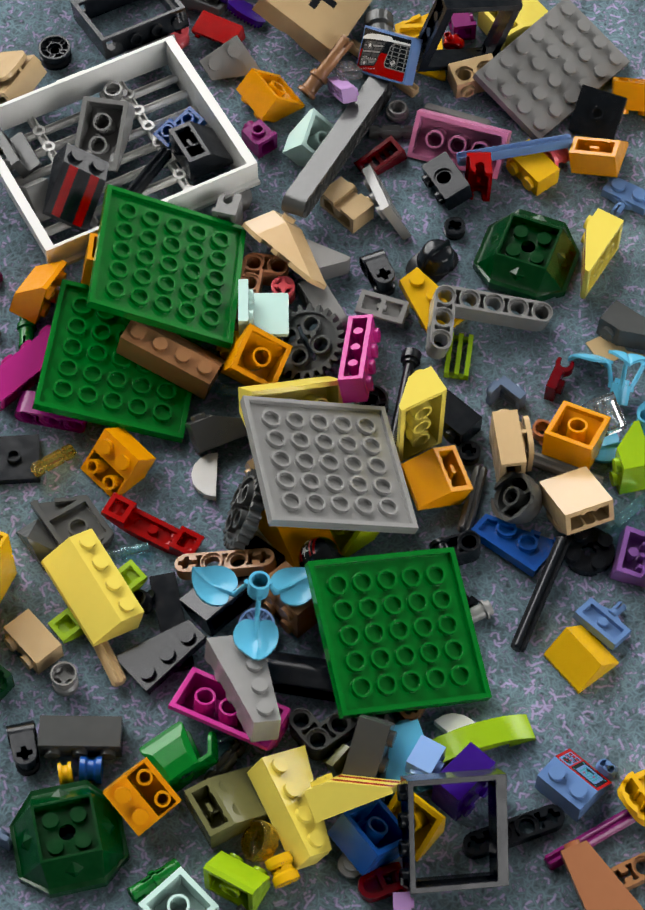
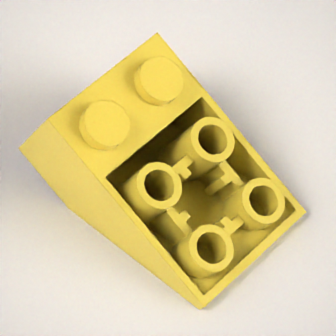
(530, 13)

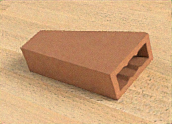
(594, 880)

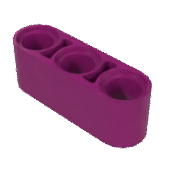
(26, 414)

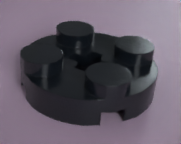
(595, 563)

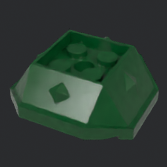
(532, 275)
(73, 865)

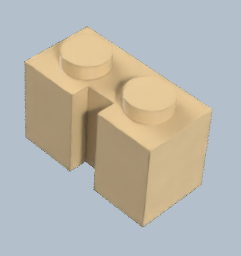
(346, 205)
(33, 641)

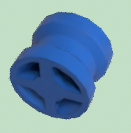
(91, 769)

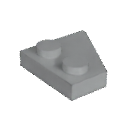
(228, 61)

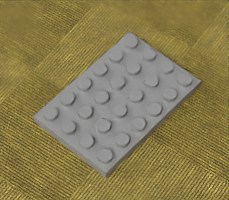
(546, 66)

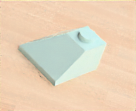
(307, 137)

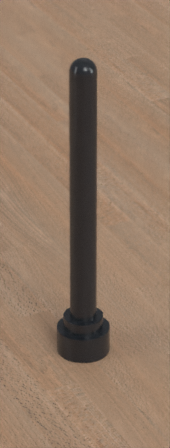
(410, 360)

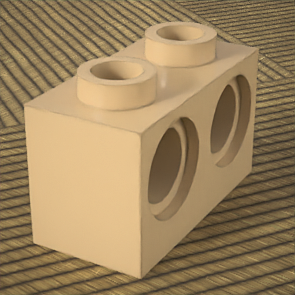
(461, 73)

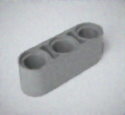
(314, 295)

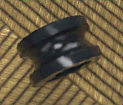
(452, 234)
(475, 450)

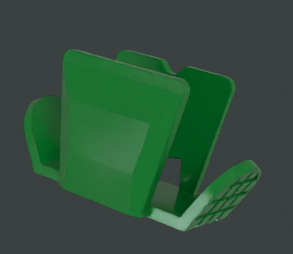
(176, 754)

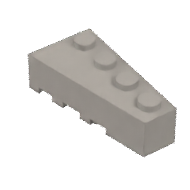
(246, 687)

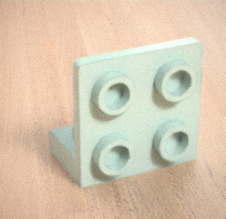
(263, 310)

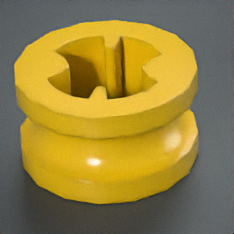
(65, 773)

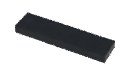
(168, 607)

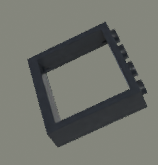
(439, 18)
(133, 36)
(498, 833)

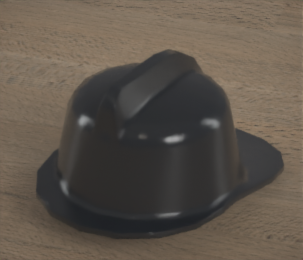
(434, 259)

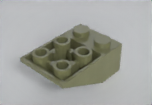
(224, 805)

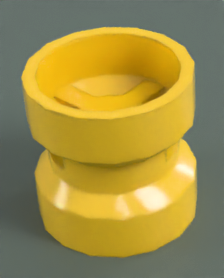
(282, 869)

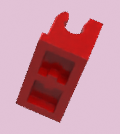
(217, 28)
(479, 173)

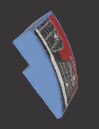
(389, 55)

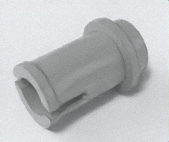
(481, 611)

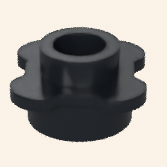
(145, 599)

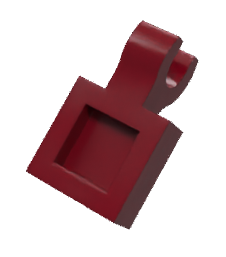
(555, 383)

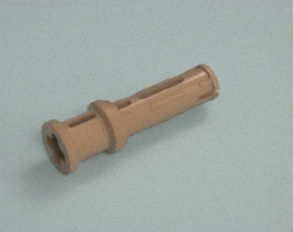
(319, 75)

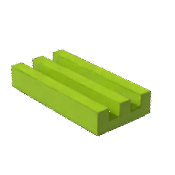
(456, 375)

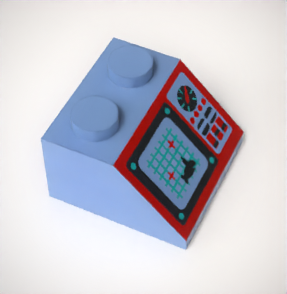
(571, 783)

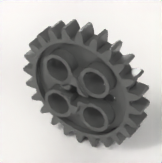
(328, 332)
(244, 513)

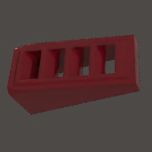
(383, 148)

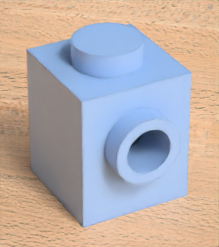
(426, 757)

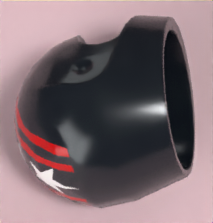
(318, 549)

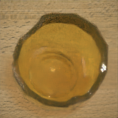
(259, 841)

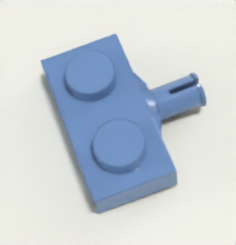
(624, 196)
(603, 622)

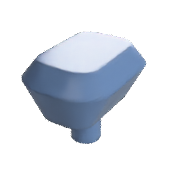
(606, 768)

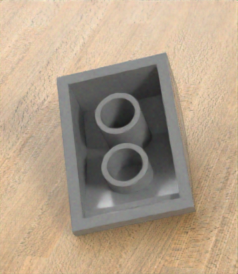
(105, 128)

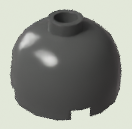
(517, 498)

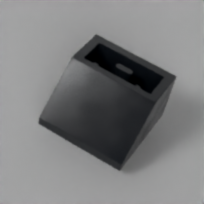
(198, 149)

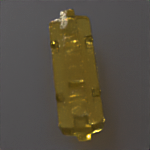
(53, 460)

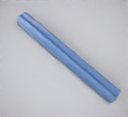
(521, 148)

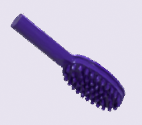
(244, 11)

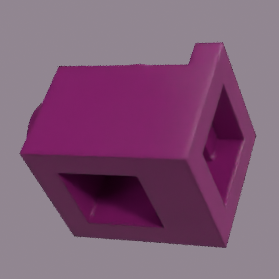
(463, 25)
(259, 138)

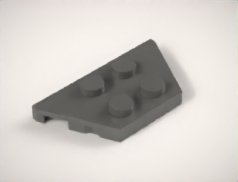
(72, 516)

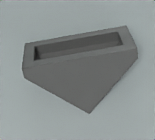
(37, 540)

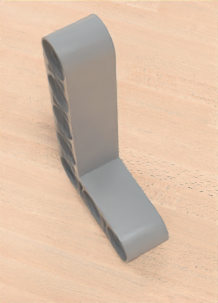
(479, 312)

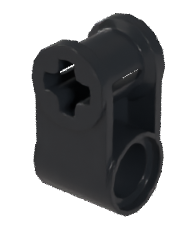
(379, 272)
(458, 541)
(23, 744)

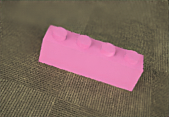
(441, 132)

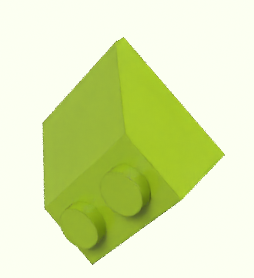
(629, 462)
(236, 880)

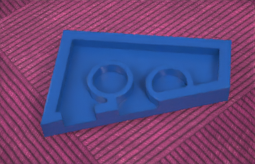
(519, 547)

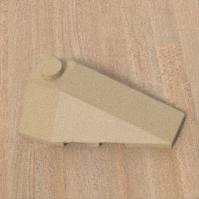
(286, 242)

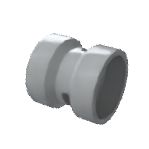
(64, 672)

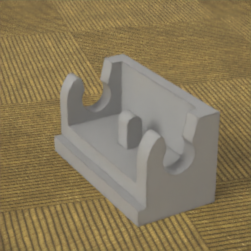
(230, 212)
(383, 307)

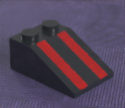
(75, 186)

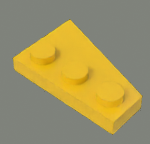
(418, 292)

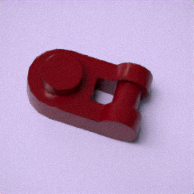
(373, 885)

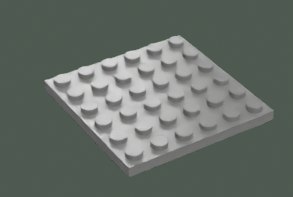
(327, 465)

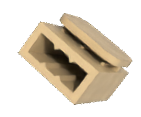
(18, 74)
(511, 443)
(576, 501)

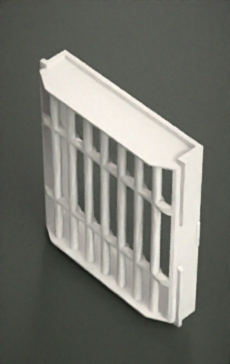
(92, 81)

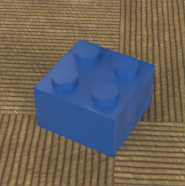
(367, 836)

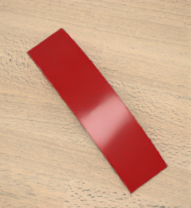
(150, 529)

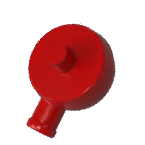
(453, 41)

